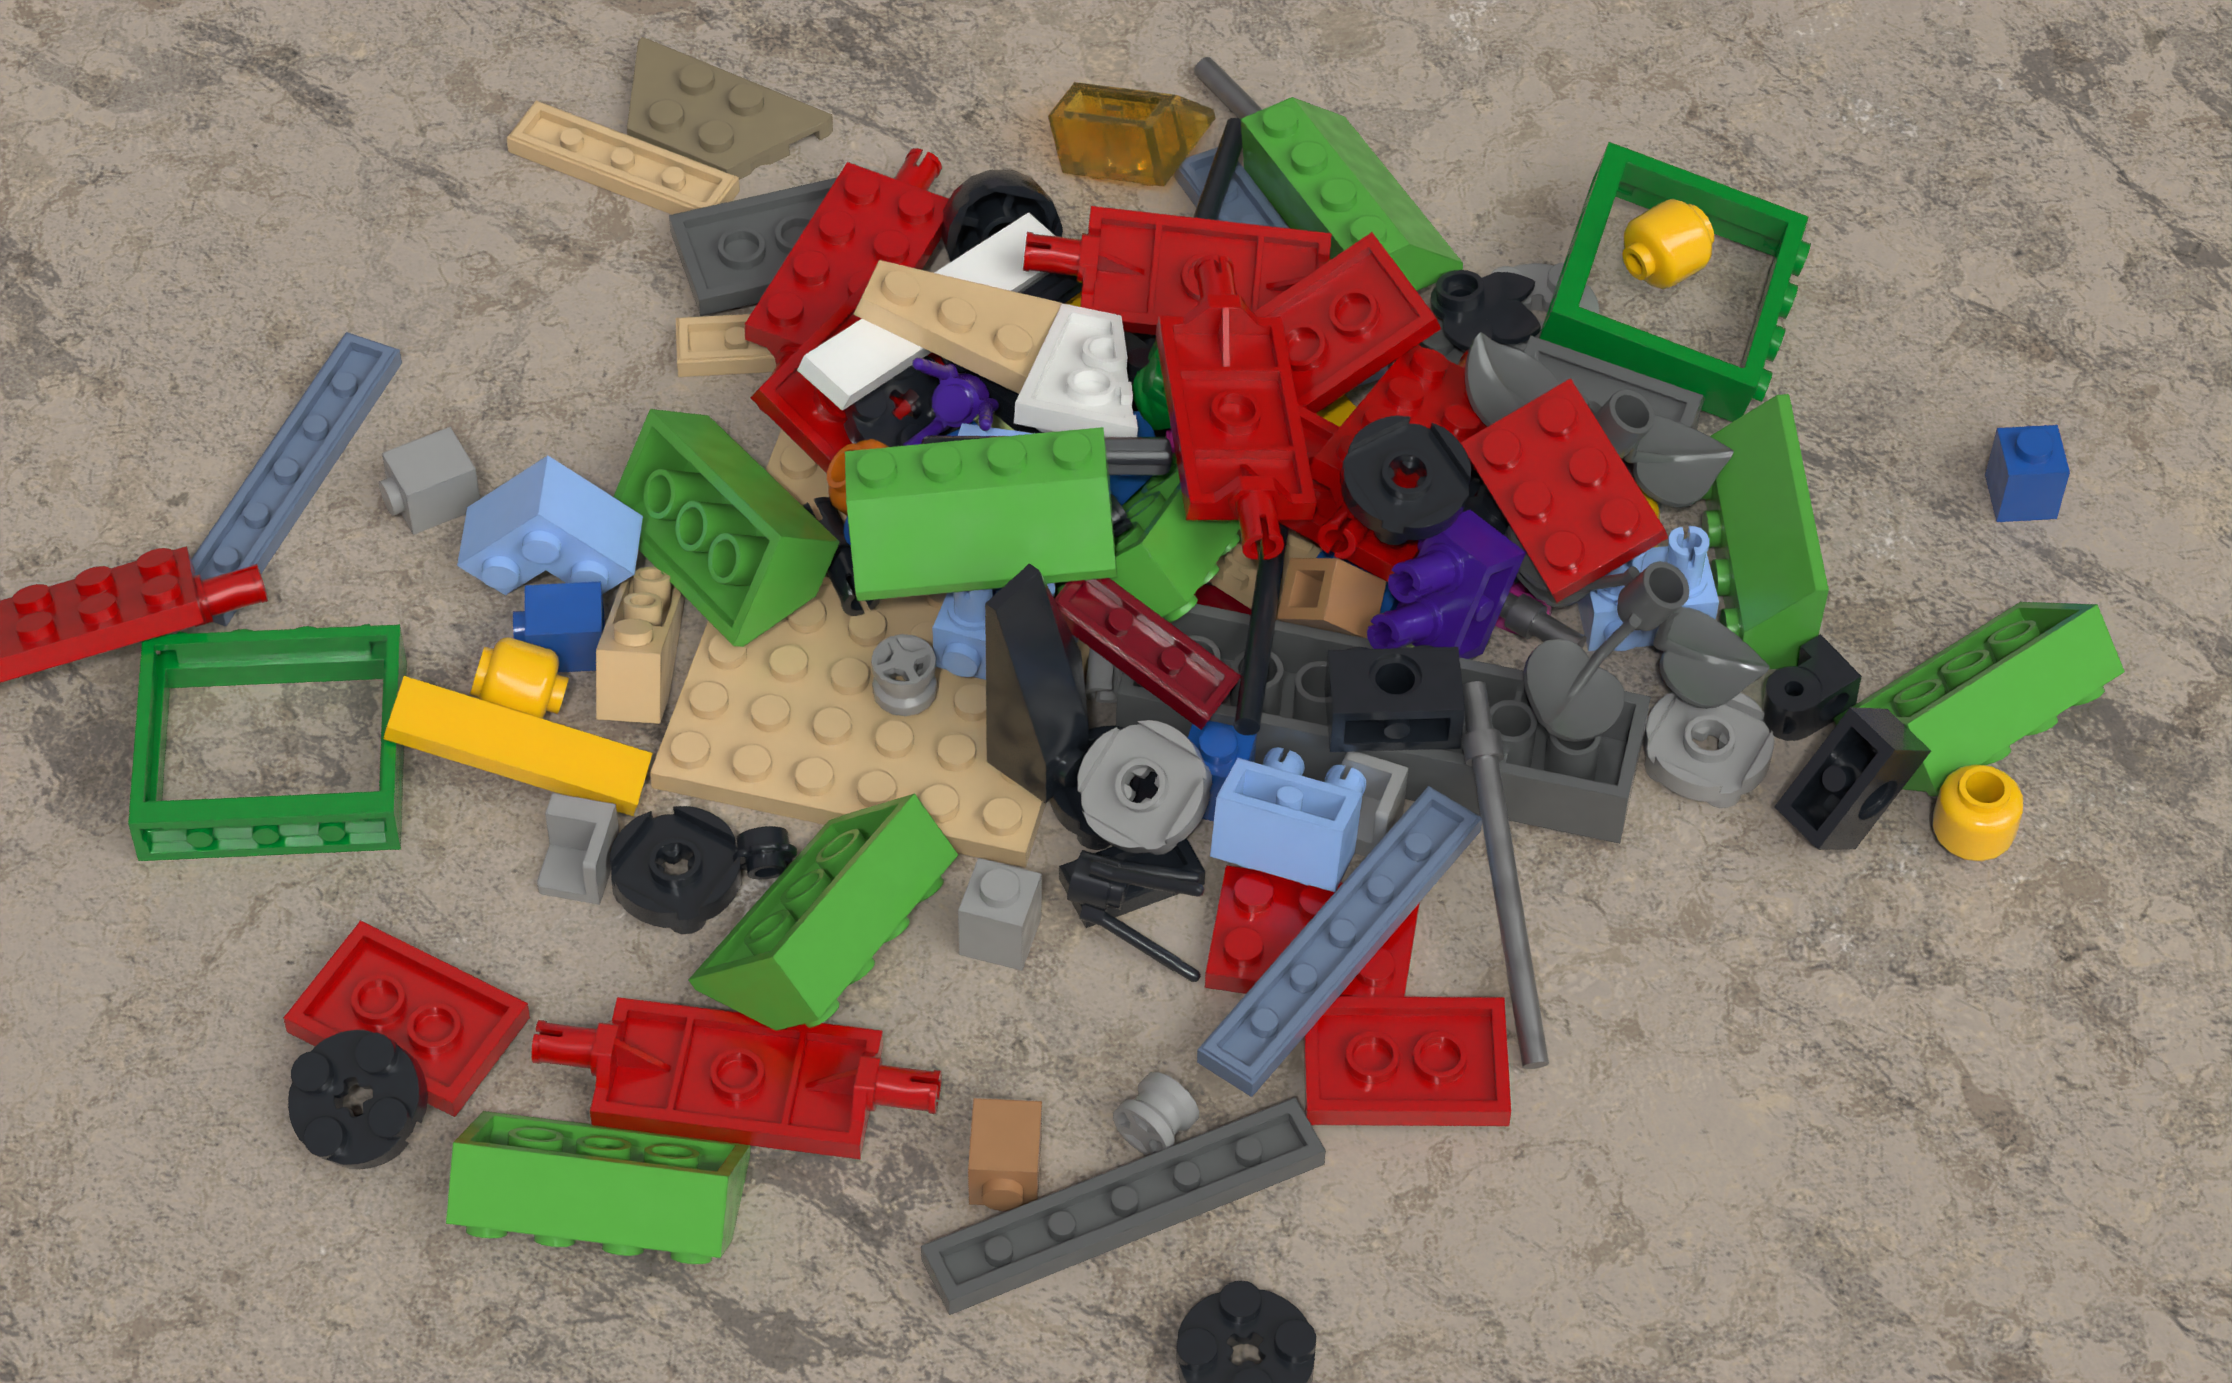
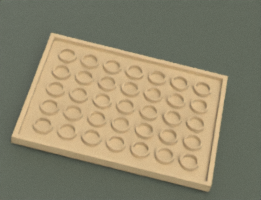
(798, 726)

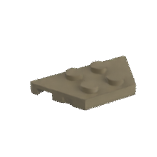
(714, 113)

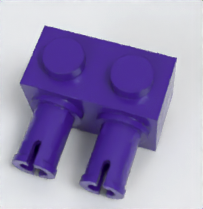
(1450, 589)

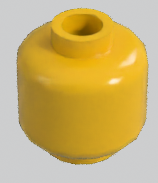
(1668, 243)
(520, 677)
(1978, 812)

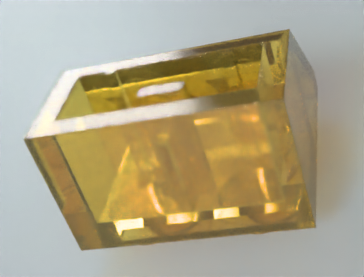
(1126, 132)

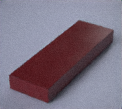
(1146, 648)

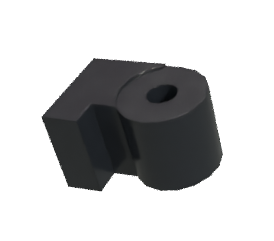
(1811, 694)

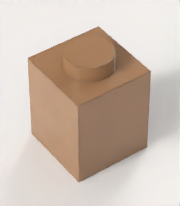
(1330, 596)
(1004, 1153)

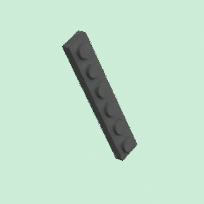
(1122, 1206)

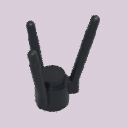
(1104, 882)

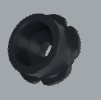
(764, 851)

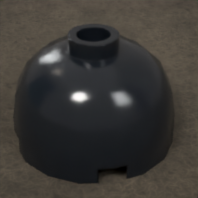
(991, 203)

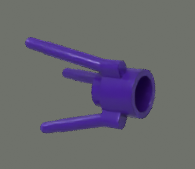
(955, 400)

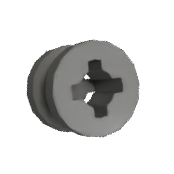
(916, 663)
(1156, 1114)

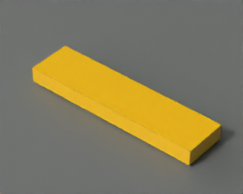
(517, 745)

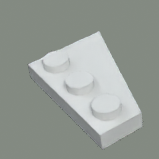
(1080, 377)

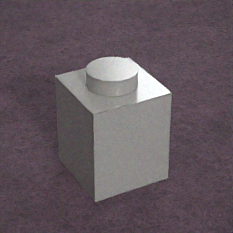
(429, 480)
(1000, 914)

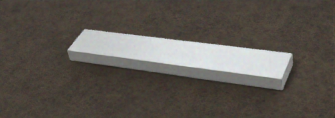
(869, 356)

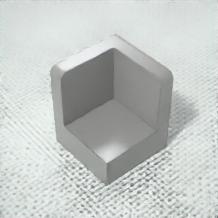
(1382, 799)
(578, 848)

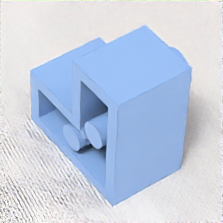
(552, 524)

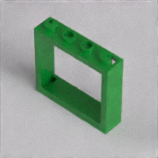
(1733, 216)
(265, 822)

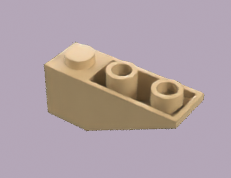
(639, 649)

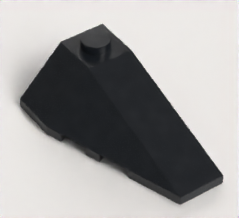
(1033, 688)

